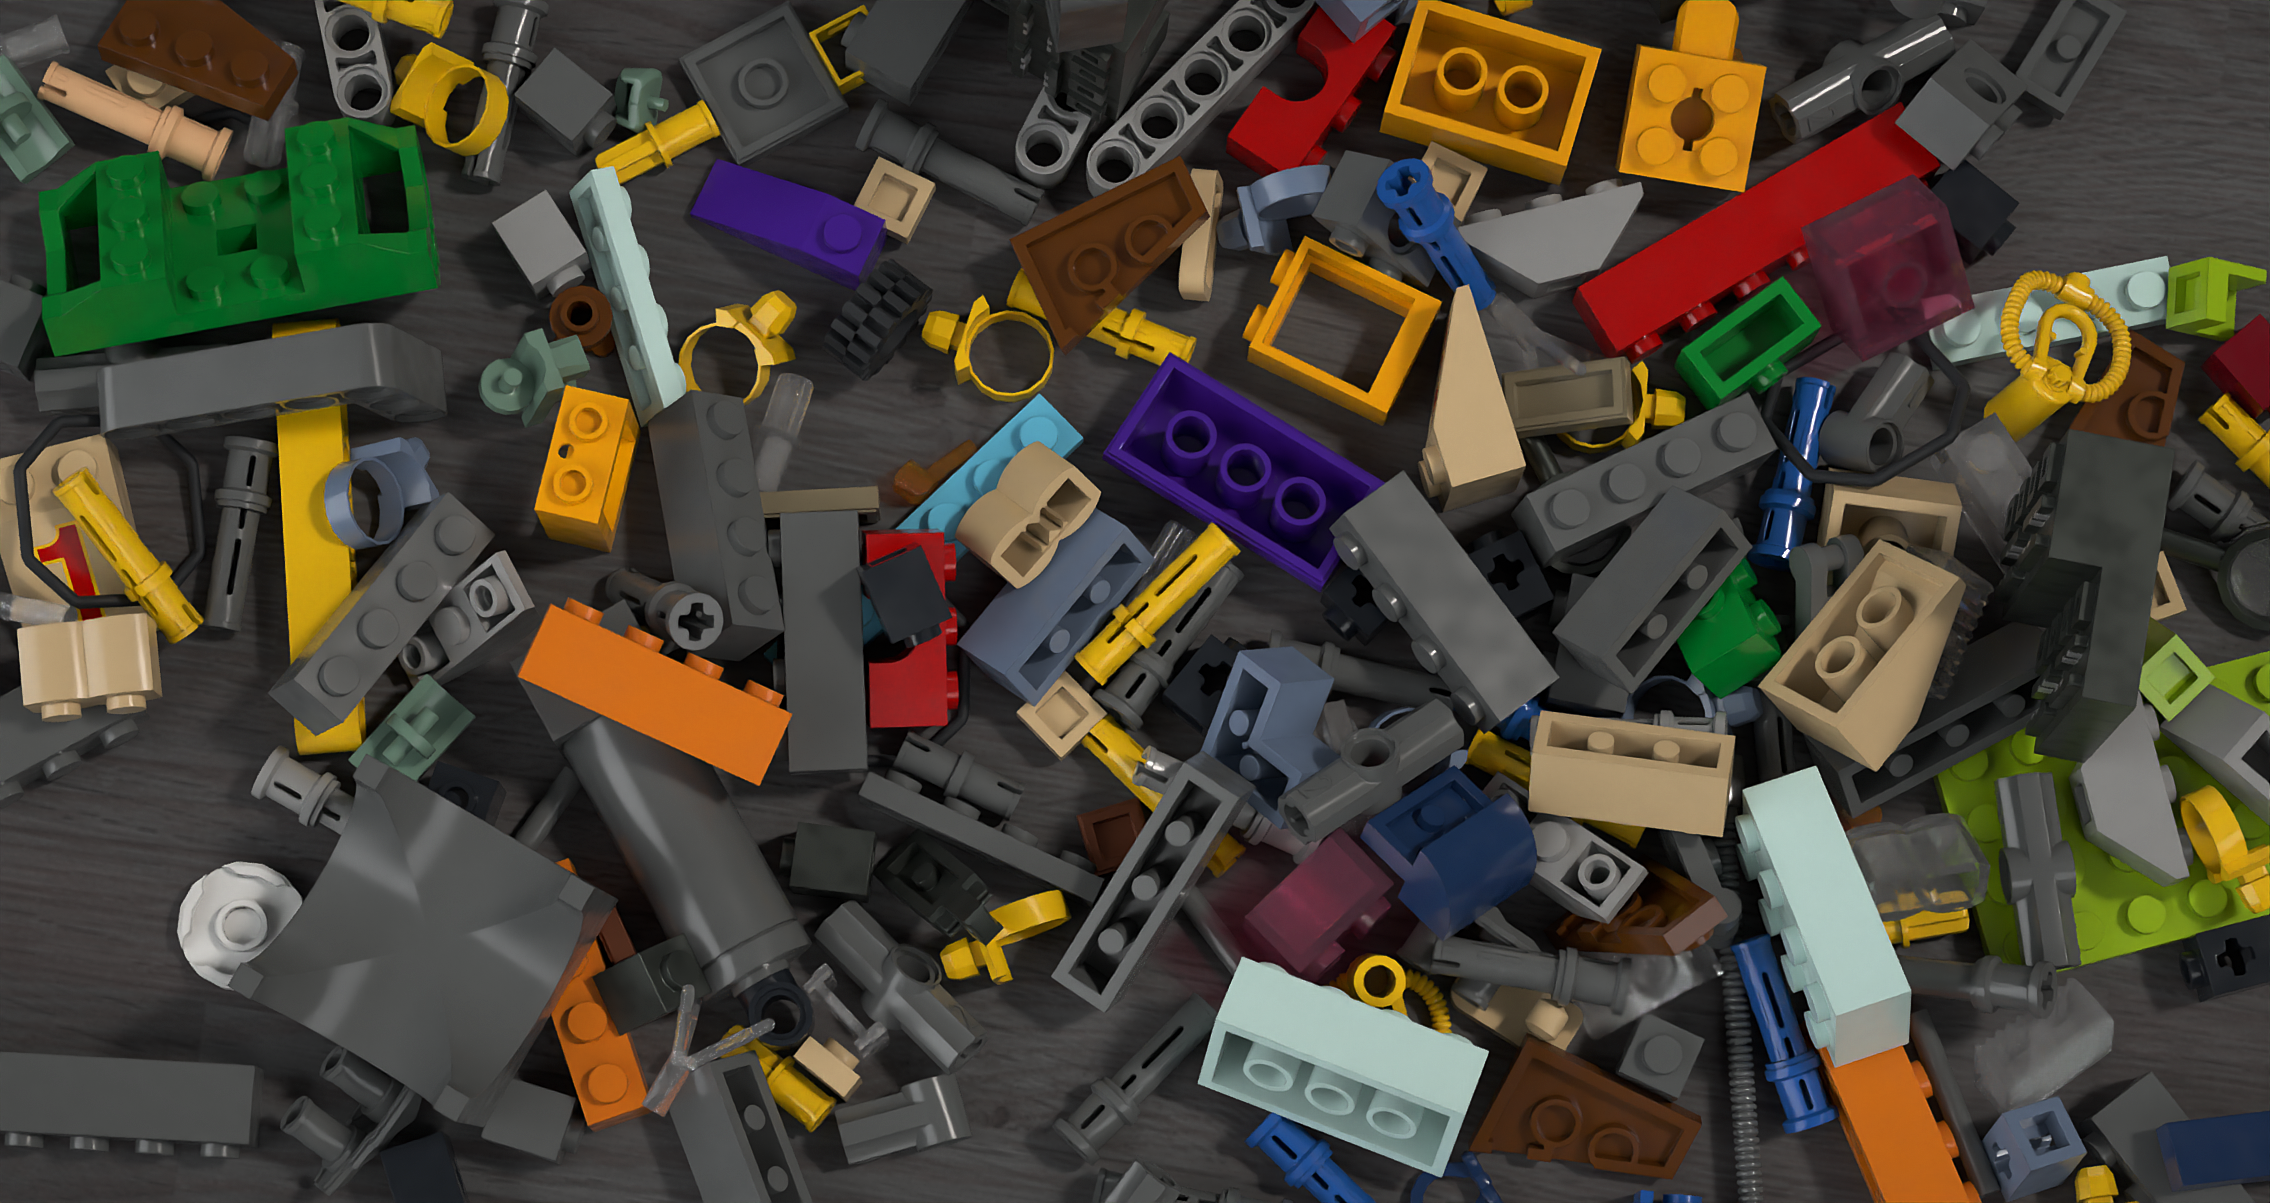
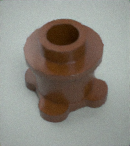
(594, 335)

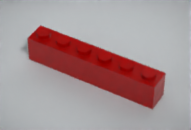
(1743, 240)

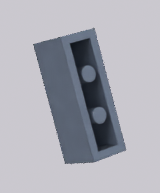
(1036, 630)

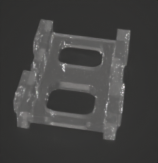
(820, 989)

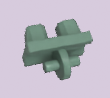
(28, 130)
(533, 376)
(417, 730)

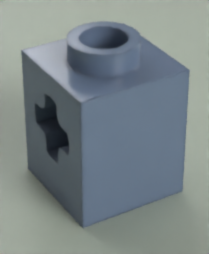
(2022, 1150)

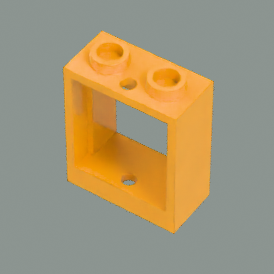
(1289, 275)
(586, 490)

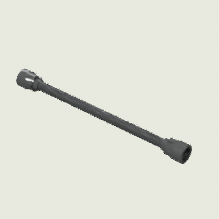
(1737, 1014)

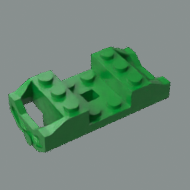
(234, 243)

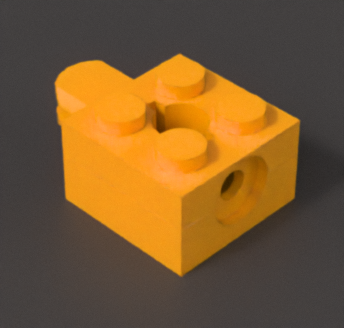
(1693, 105)

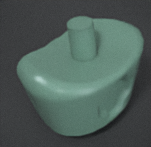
(638, 98)

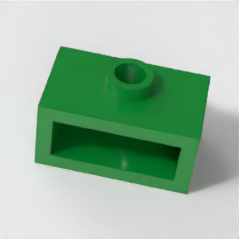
(1748, 346)
(1731, 636)

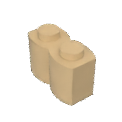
(1027, 514)
(89, 665)

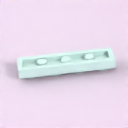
(623, 277)
(2133, 289)

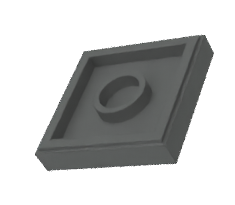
(764, 85)

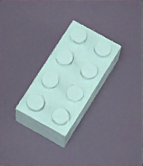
(1824, 918)
(1342, 1066)

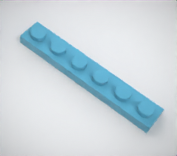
(974, 479)

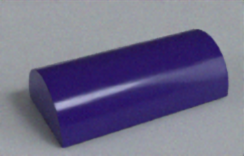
(1240, 470)

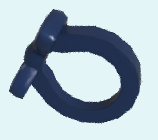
(1467, 1168)

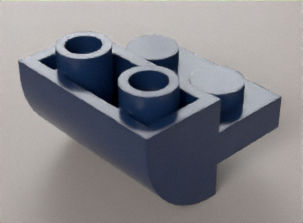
(1454, 850)

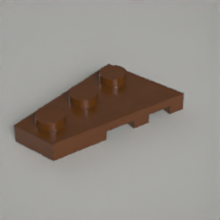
(201, 51)
(1107, 247)
(2143, 403)
(1658, 919)
(1581, 1113)

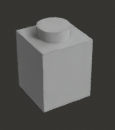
(543, 246)

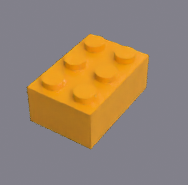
(1490, 90)

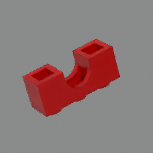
(1290, 134)
(914, 683)

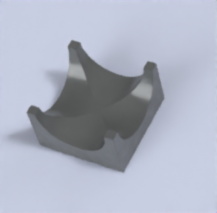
(430, 945)

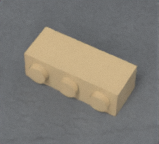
(1631, 773)

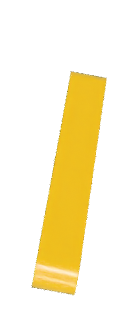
(317, 563)

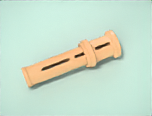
(160, 129)

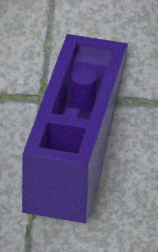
(793, 222)

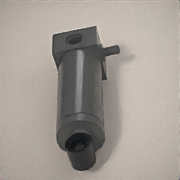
(686, 851)

